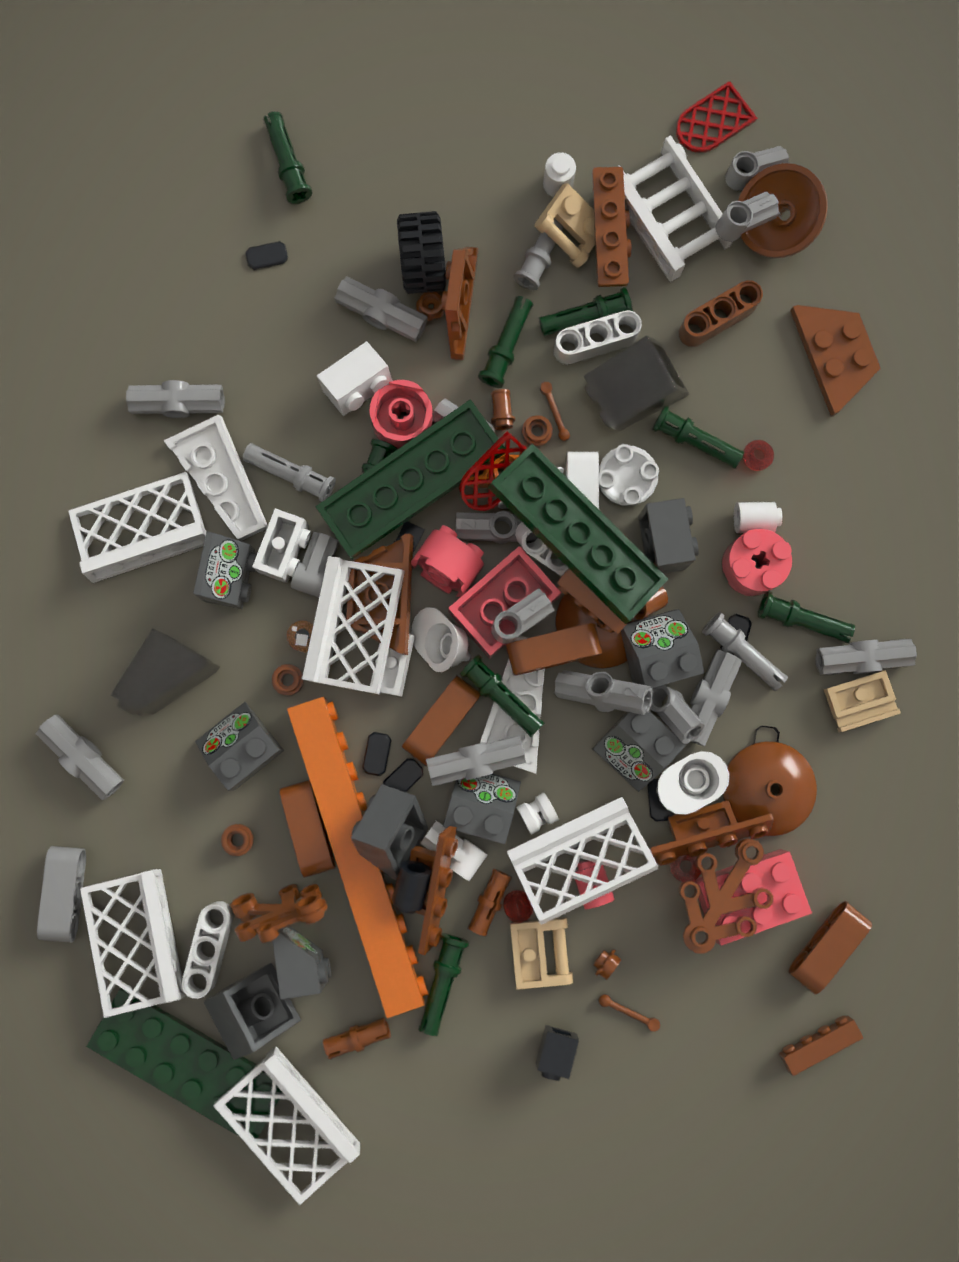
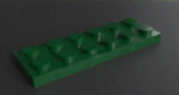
(408, 479)
(578, 533)
(179, 1061)

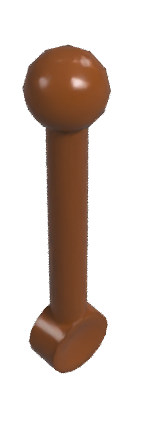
(546, 389)
(652, 1023)

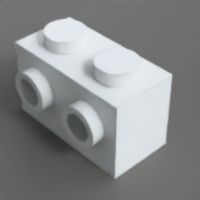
(354, 378)
(282, 545)

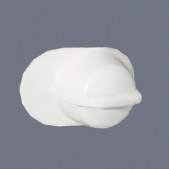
(439, 640)
(693, 782)

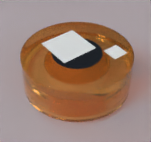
(300, 635)

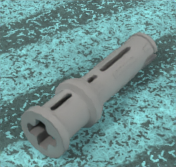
(536, 261)
(301, 477)
(734, 642)

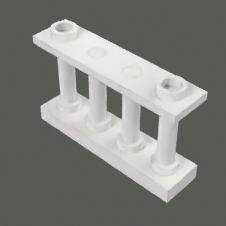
(656, 234)

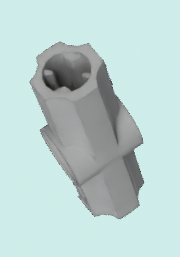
(381, 309)
(175, 399)
(481, 527)
(865, 656)
(713, 691)
(617, 694)
(79, 757)
(476, 761)

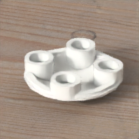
(628, 475)

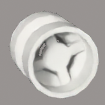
(530, 814)

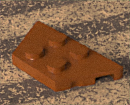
(459, 297)
(837, 352)
(397, 556)

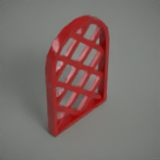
(751, 117)
(478, 466)

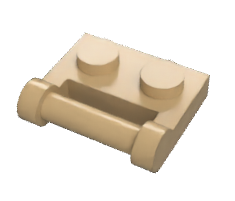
(575, 217)
(530, 955)

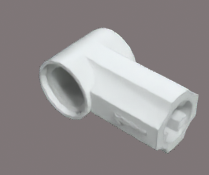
(467, 857)

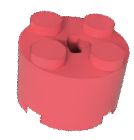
(390, 402)
(773, 555)
(448, 561)

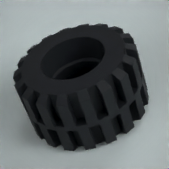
(421, 252)

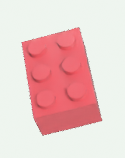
(496, 592)
(779, 876)

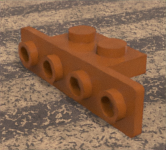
(610, 227)
(706, 829)
(441, 876)

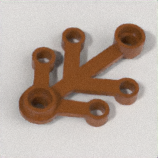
(721, 900)
(276, 916)

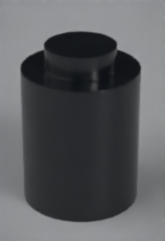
(411, 886)

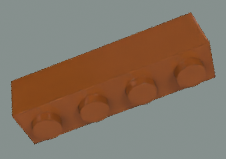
(585, 597)
(820, 1045)

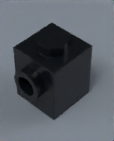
(556, 1053)

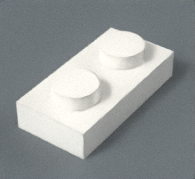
(395, 670)

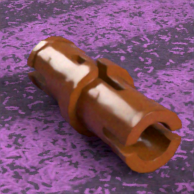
(489, 902)
(356, 1038)

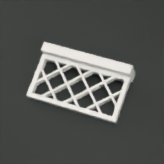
(143, 552)
(328, 618)
(573, 835)
(161, 942)
(309, 1105)

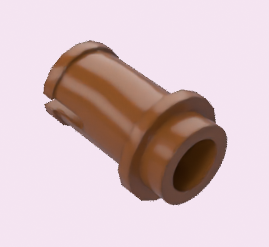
(502, 412)

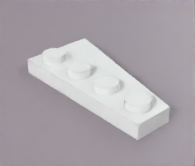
(217, 469)
(499, 726)

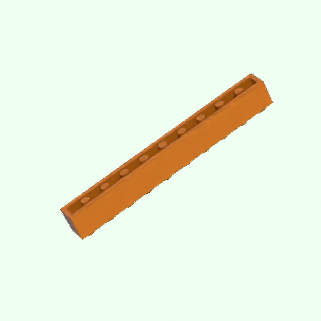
(364, 883)

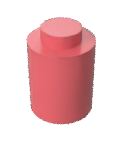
(586, 868)

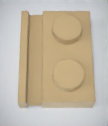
(862, 701)

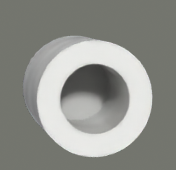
(558, 171)
(756, 516)

